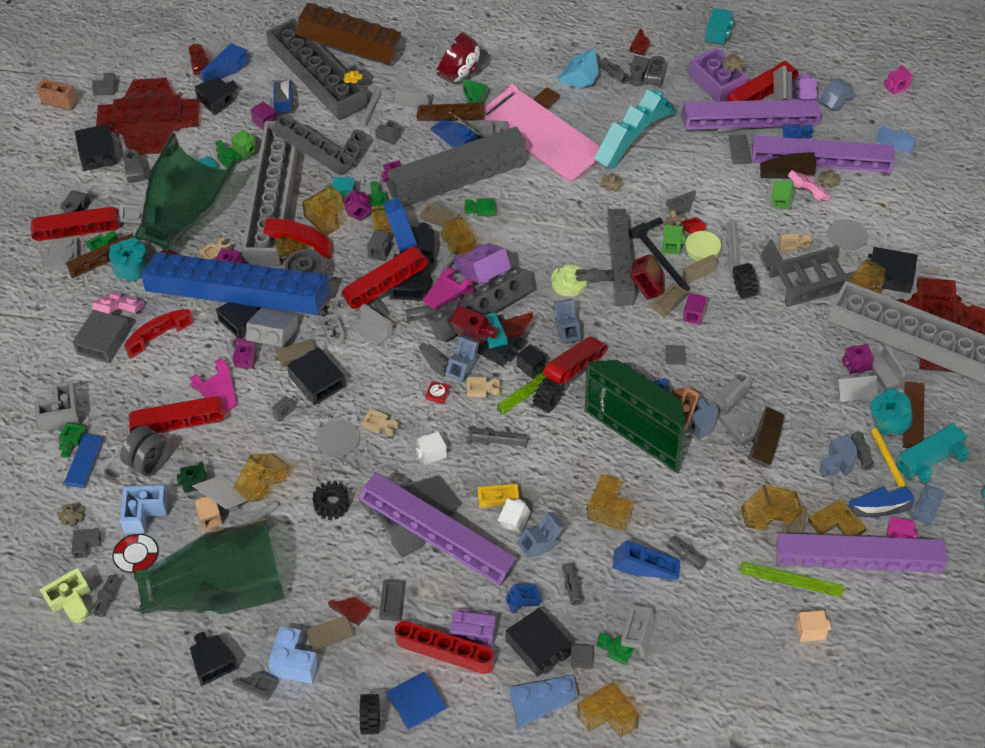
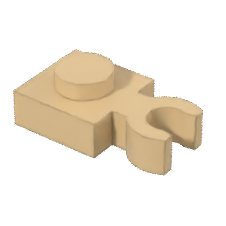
(791, 242)
(212, 250)
(479, 387)
(377, 421)

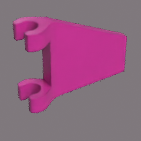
(446, 289)
(217, 385)

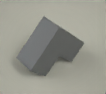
(366, 76)
(105, 86)
(388, 132)
(82, 540)

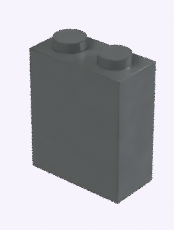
(101, 336)

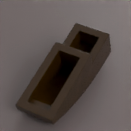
(781, 166)
(766, 437)

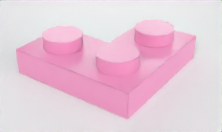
(806, 182)
(115, 301)

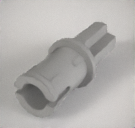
(441, 266)

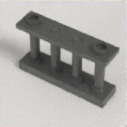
(809, 290)

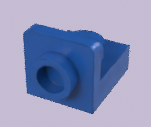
(523, 596)

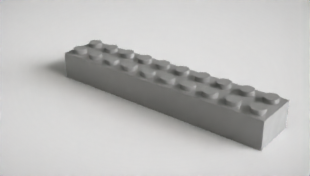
(269, 196)
(910, 330)

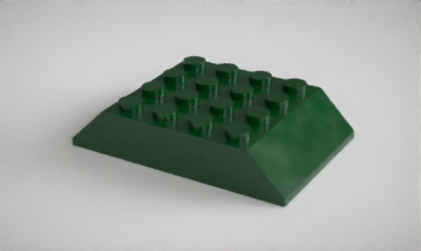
(636, 410)

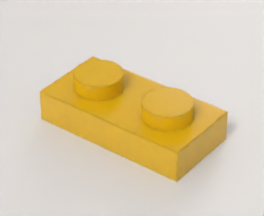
(496, 495)

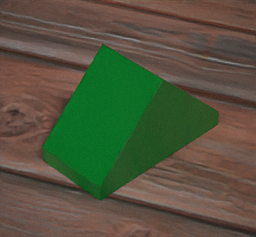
(475, 91)

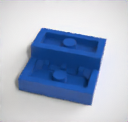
(416, 700)

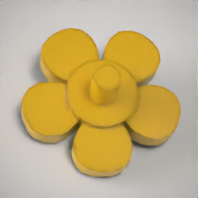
(352, 77)

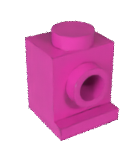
(898, 80)
(901, 528)

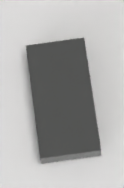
(739, 149)
(391, 600)

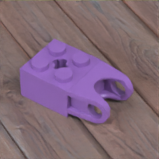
(482, 263)

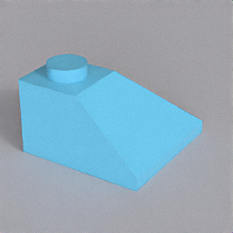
(581, 70)

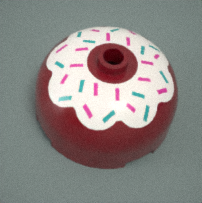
(459, 59)

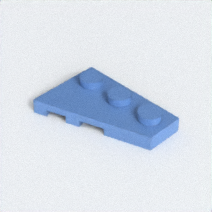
(538, 698)

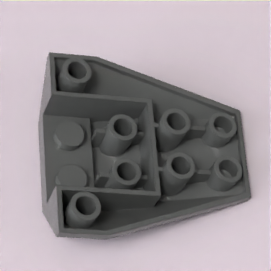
(431, 491)

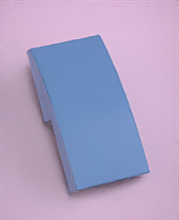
(901, 141)

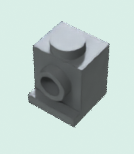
(378, 245)

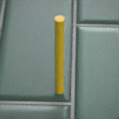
(888, 458)

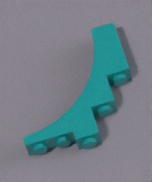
(622, 134)

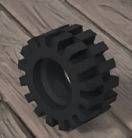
(745, 280)
(548, 395)
(331, 490)
(369, 714)

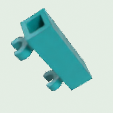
(931, 451)

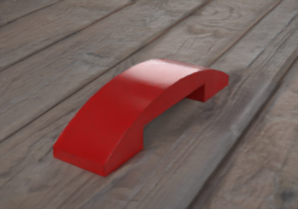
(281, 227)
(176, 319)

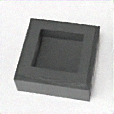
(675, 354)
(282, 408)
(581, 656)

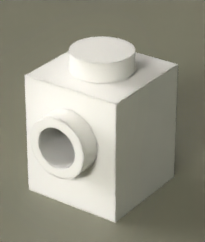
(431, 448)
(514, 515)

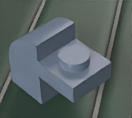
(836, 94)
(566, 321)
(464, 359)
(703, 418)
(842, 457)
(543, 538)

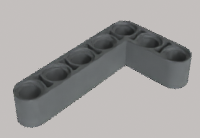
(318, 147)

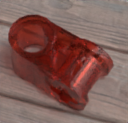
(198, 58)

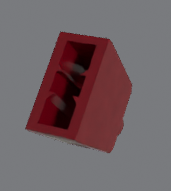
(647, 276)
(472, 324)

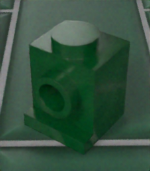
(190, 476)

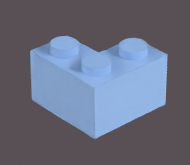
(139, 503)
(289, 660)

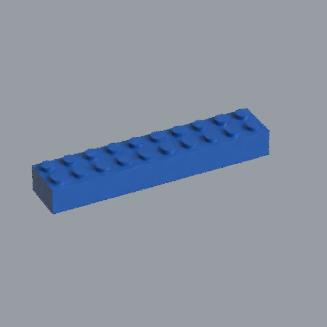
(236, 283)

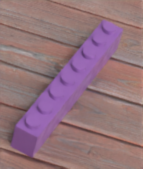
(750, 114)
(827, 153)
(437, 528)
(861, 552)

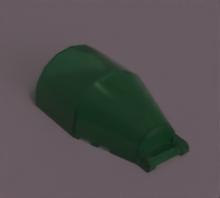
(179, 195)
(215, 573)

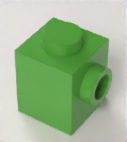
(244, 144)
(782, 194)
(673, 239)

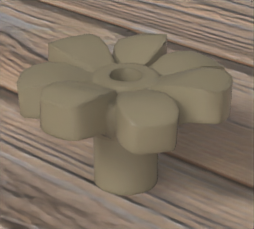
(732, 62)
(829, 178)
(611, 182)
(674, 218)
(70, 514)

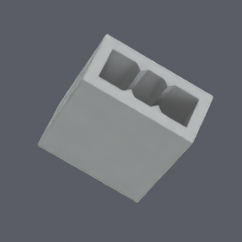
(271, 326)

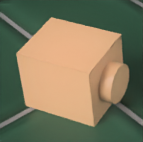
(208, 513)
(812, 625)

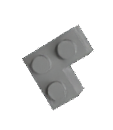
(60, 410)

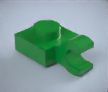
(226, 155)
(376, 198)
(482, 206)
(100, 241)
(70, 436)
(615, 649)

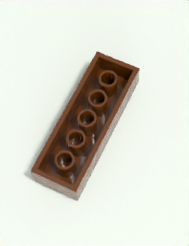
(348, 33)

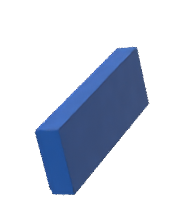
(84, 461)

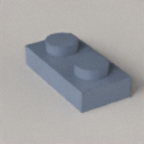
(928, 505)

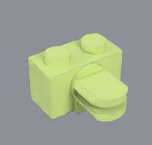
(68, 594)

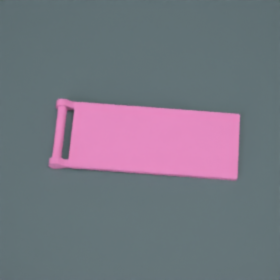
(546, 135)

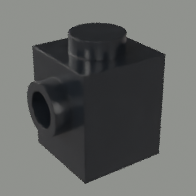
(531, 361)

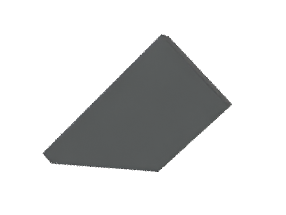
(682, 203)
(770, 255)
(434, 360)
(258, 684)

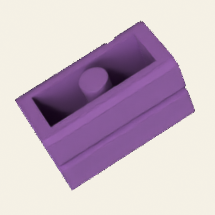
(804, 87)
(474, 626)

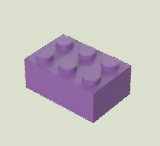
(713, 78)

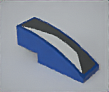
(282, 96)
(882, 503)

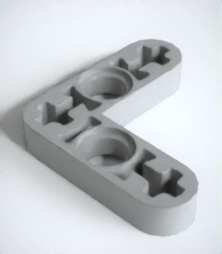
(334, 311)

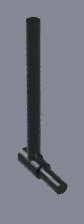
(640, 232)

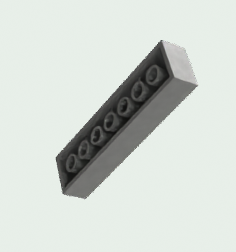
(316, 70)
(458, 166)

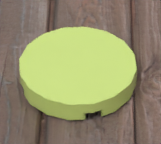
(702, 244)
(565, 283)

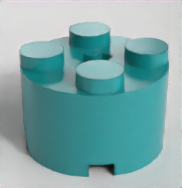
(128, 259)
(891, 412)

